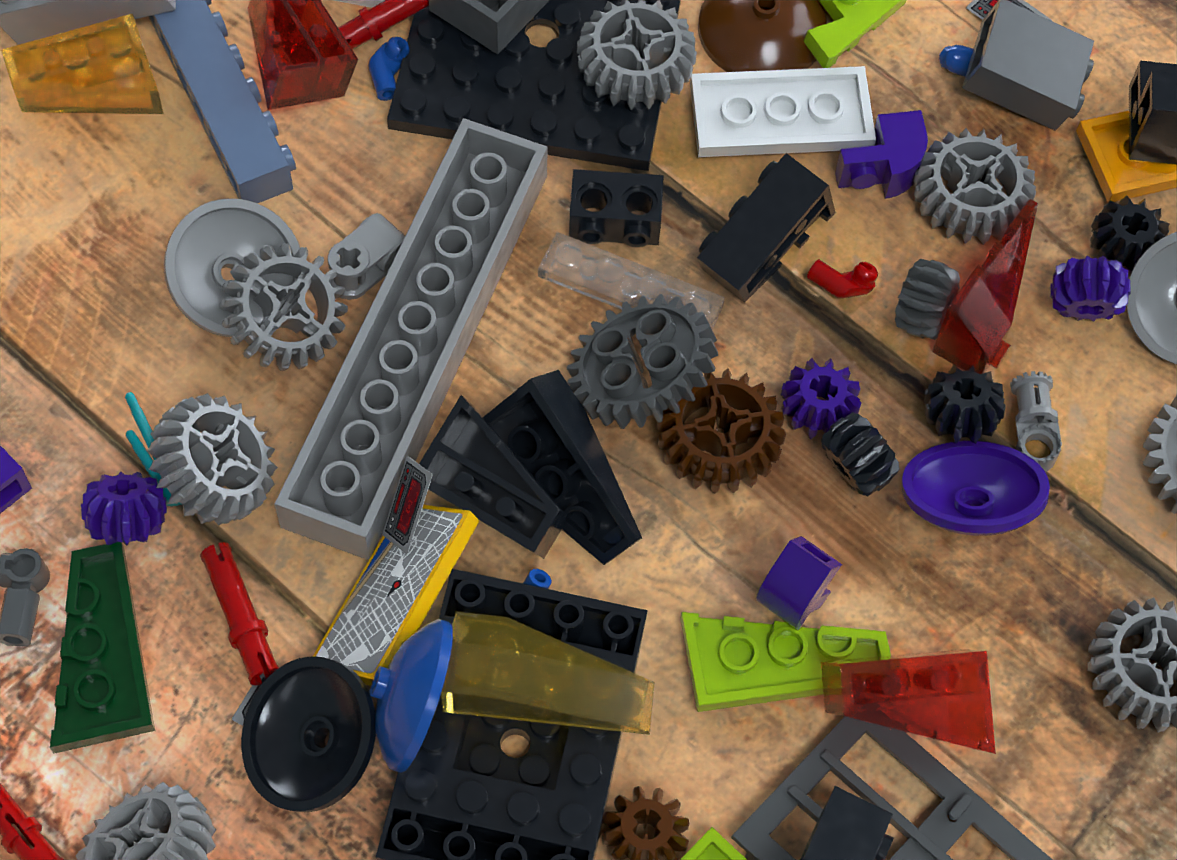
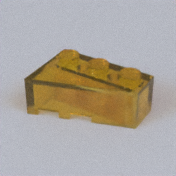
(85, 71)

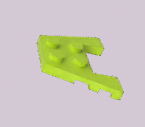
(850, 23)

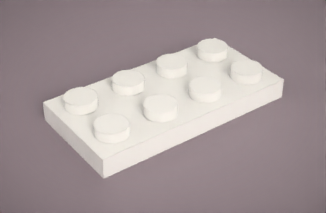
(781, 111)

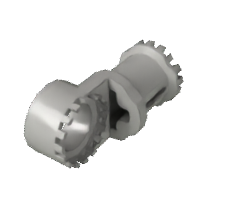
(1035, 416)

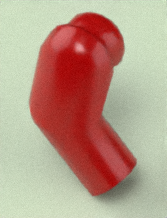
(845, 284)

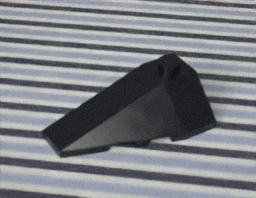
(561, 450)

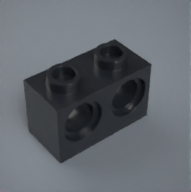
(616, 197)

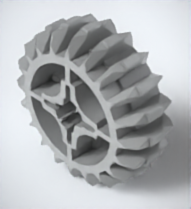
(625, 52)
(971, 172)
(268, 297)
(201, 463)
(1119, 670)
(152, 826)

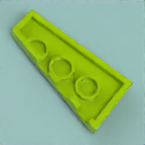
(763, 663)

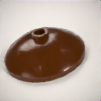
(747, 38)

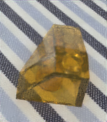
(529, 676)

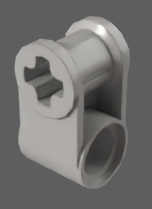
(364, 256)

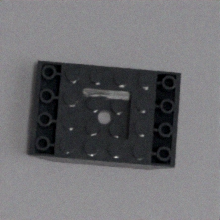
(473, 799)

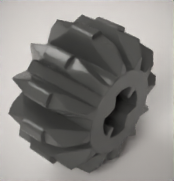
(926, 298)

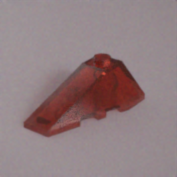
(986, 304)

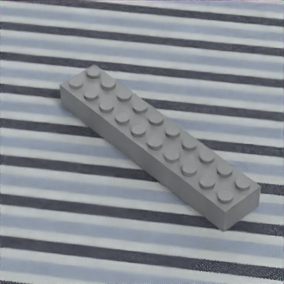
(412, 339)

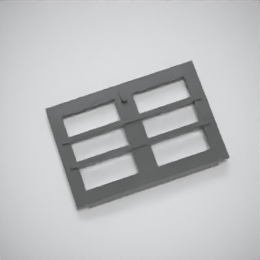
(926, 842)

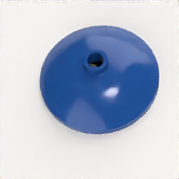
(410, 692)

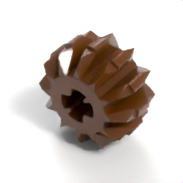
(645, 811)

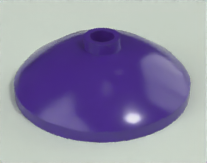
(975, 487)

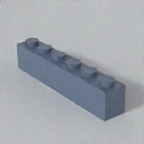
(225, 100)

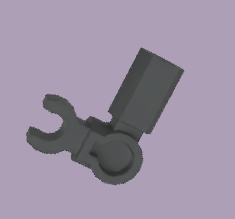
(23, 576)

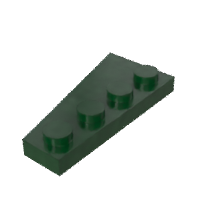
(102, 664)

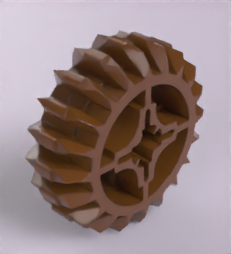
(753, 418)

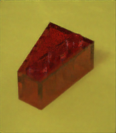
(299, 52)
(919, 694)

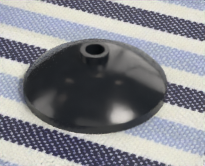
(288, 732)

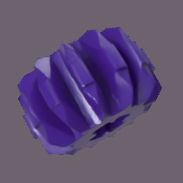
(1090, 288)
(815, 382)
(123, 508)

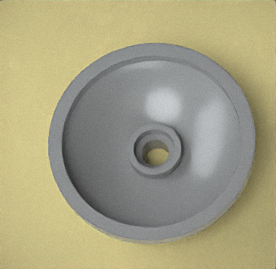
(218, 238)
(1154, 298)

